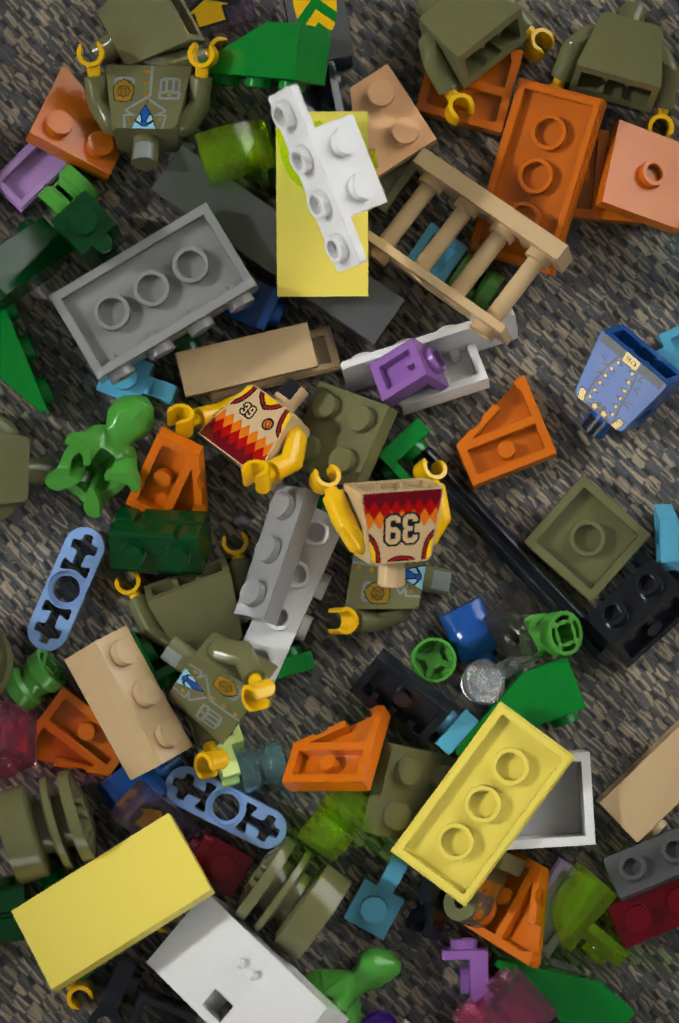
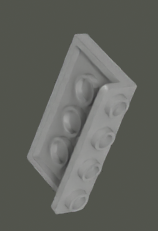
(155, 295)

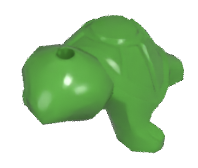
(103, 456)
(343, 987)

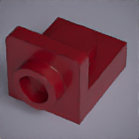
(221, 862)

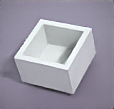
(565, 813)

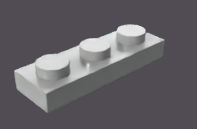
(277, 554)

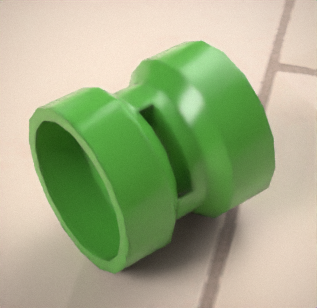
(71, 183)
(487, 288)
(554, 633)
(433, 665)
(35, 679)

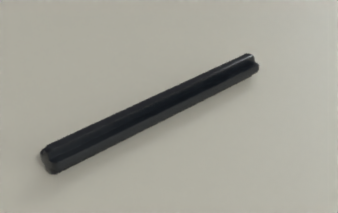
(512, 551)

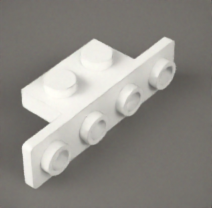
(332, 171)
(459, 349)
(307, 582)

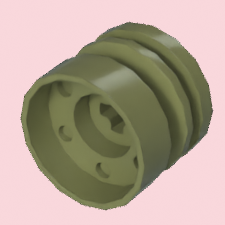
(46, 826)
(292, 897)

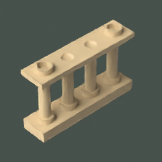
(505, 227)

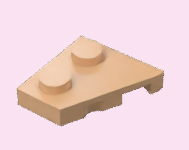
(393, 120)

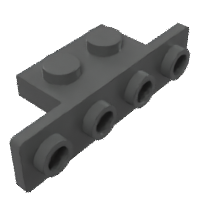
(645, 865)

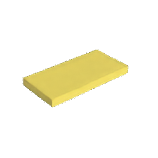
(301, 253)
(483, 803)
(112, 902)

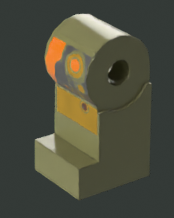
(483, 905)

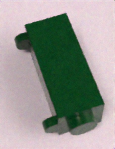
(89, 230)
(30, 259)

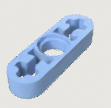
(41, 615)
(261, 813)

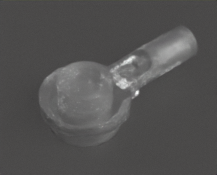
(485, 681)

